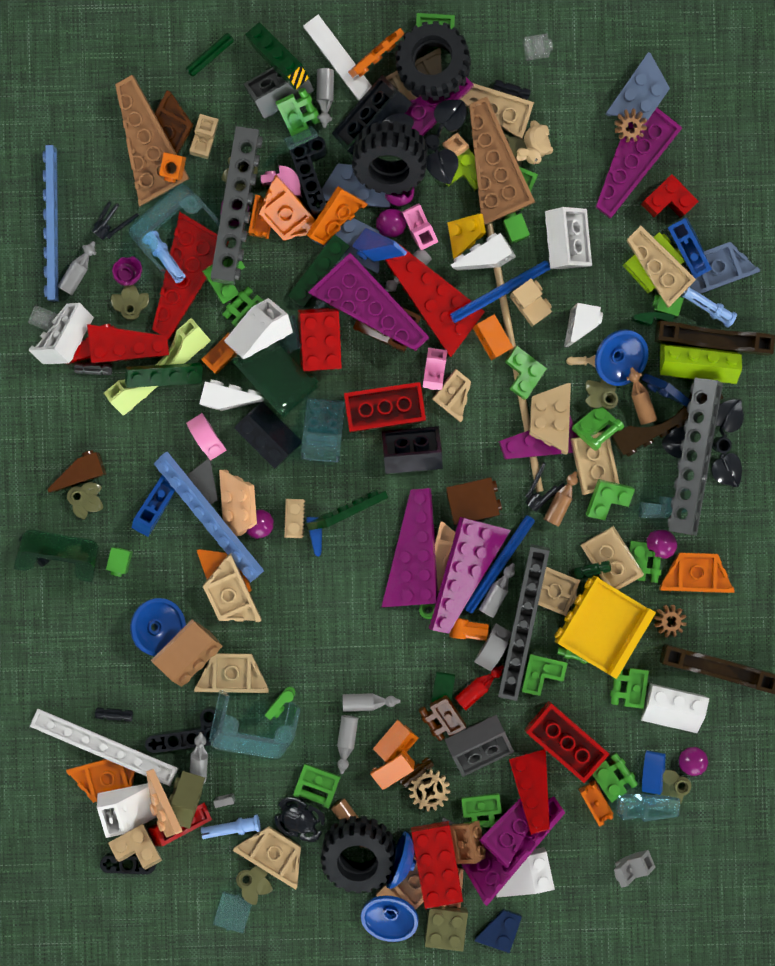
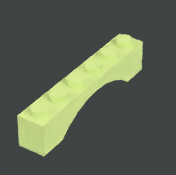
(187, 342)

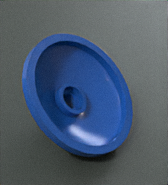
(631, 352)
(167, 621)
(403, 860)
(389, 918)

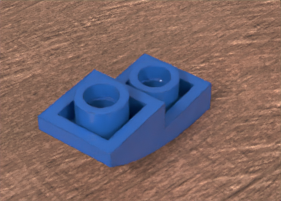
(653, 772)

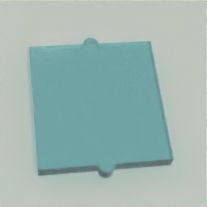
(301, 138)
(291, 341)
(232, 912)

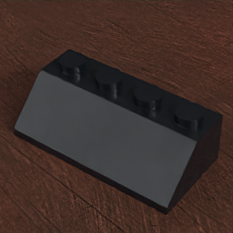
(375, 106)

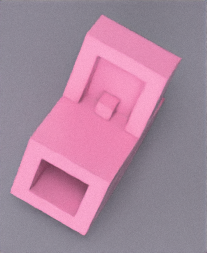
(287, 175)
(419, 227)
(434, 369)
(205, 436)

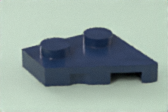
(665, 389)
(500, 931)

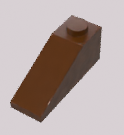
(82, 470)

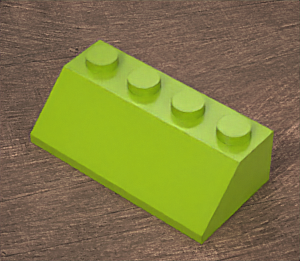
(700, 363)

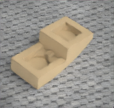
(204, 136)

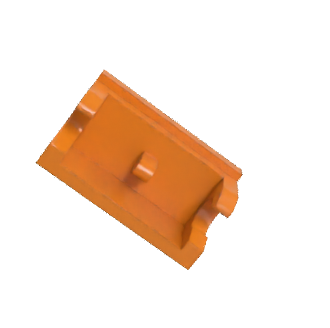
(258, 226)
(492, 337)
(219, 356)
(394, 741)
(393, 770)
(596, 802)

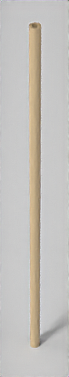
(509, 332)

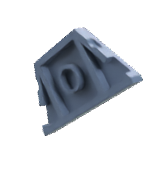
(642, 91)
(345, 178)
(349, 233)
(726, 265)

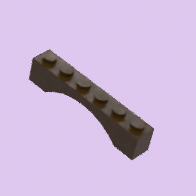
(714, 339)
(632, 437)
(718, 668)

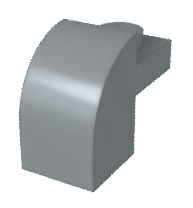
(493, 647)
(633, 866)

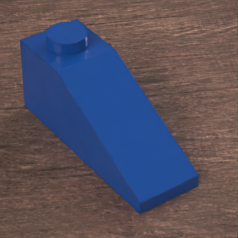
(377, 247)
(690, 247)
(153, 507)

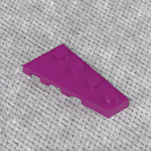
(423, 111)

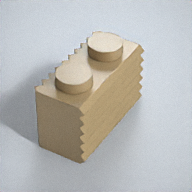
(294, 518)

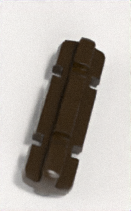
(418, 771)

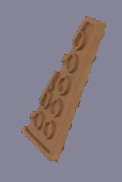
(145, 142)
(497, 171)

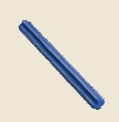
(499, 291)
(499, 564)

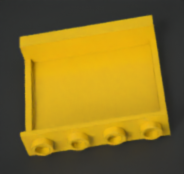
(604, 626)

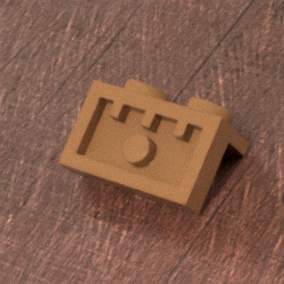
(466, 842)

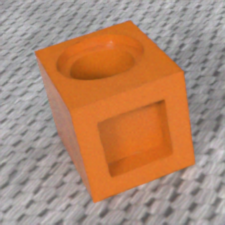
(178, 160)

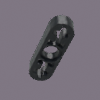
(104, 867)

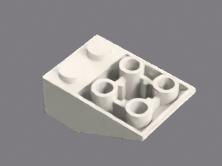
(489, 255)
(259, 329)
(225, 398)
(124, 809)

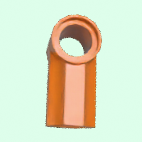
(465, 629)

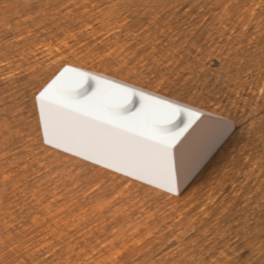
(568, 238)
(581, 321)
(674, 708)

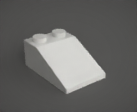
(531, 877)

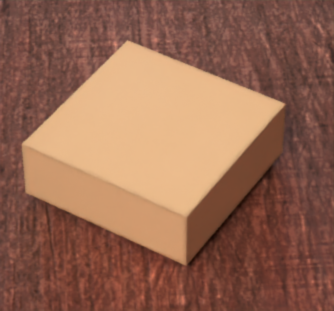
(456, 144)

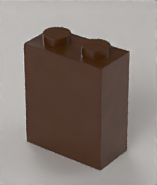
(473, 500)

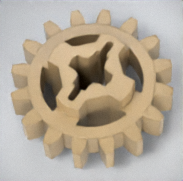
(421, 785)

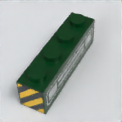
(277, 56)

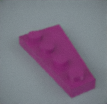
(525, 445)
(507, 834)

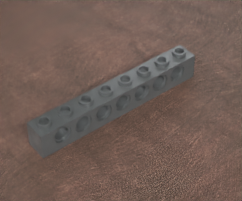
(242, 138)
(700, 466)
(524, 622)

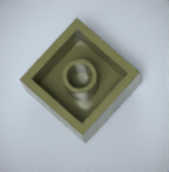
(186, 797)
(446, 928)

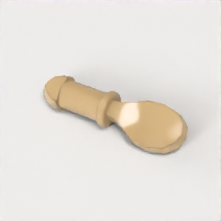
(581, 360)

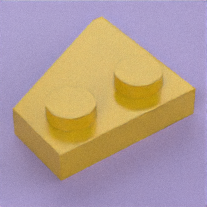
(465, 232)

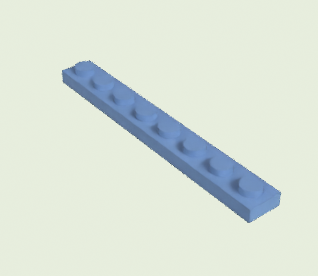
(51, 216)
(208, 516)

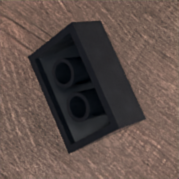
(268, 435)
(412, 450)

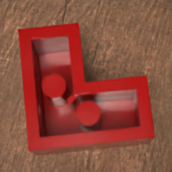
(670, 193)

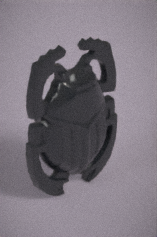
(299, 819)

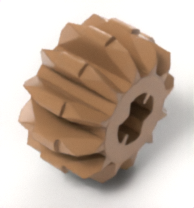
(637, 127)
(676, 620)

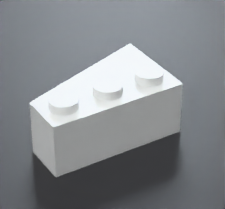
(64, 336)

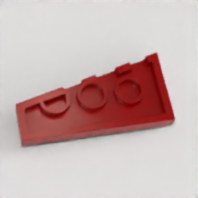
(119, 344)
(532, 786)

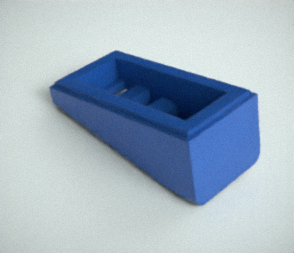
(316, 538)

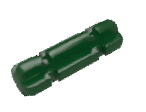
(592, 569)

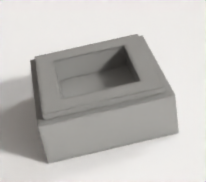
(224, 800)

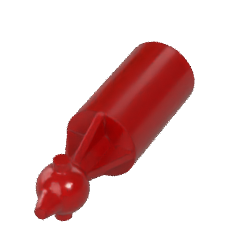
(478, 688)

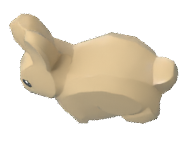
(537, 144)

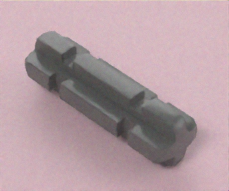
(95, 369)

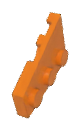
(375, 55)
(336, 212)

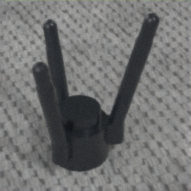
(101, 227)
(536, 501)

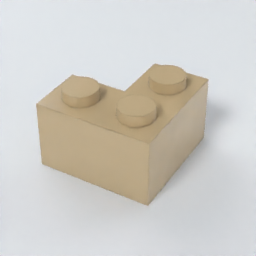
(530, 302)
(137, 842)

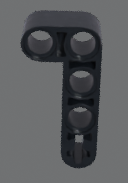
(310, 179)
(182, 735)

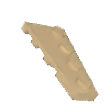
(510, 110)
(661, 267)

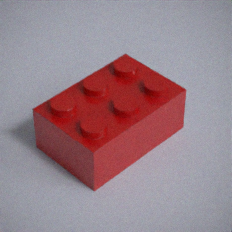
(319, 339)

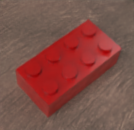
(385, 407)
(566, 741)
(436, 864)

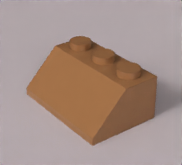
(187, 653)

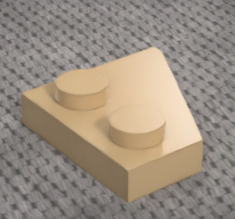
(453, 394)

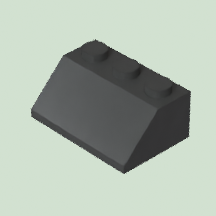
(269, 88)
(479, 745)

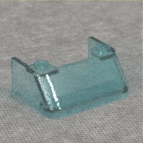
(162, 211)
(226, 737)

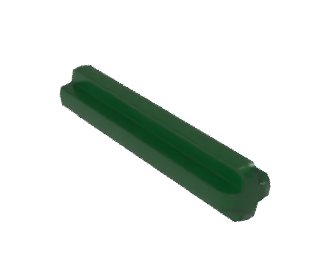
(210, 54)

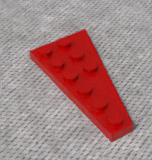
(193, 252)
(434, 300)

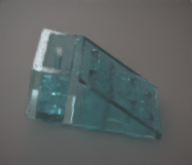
(323, 430)

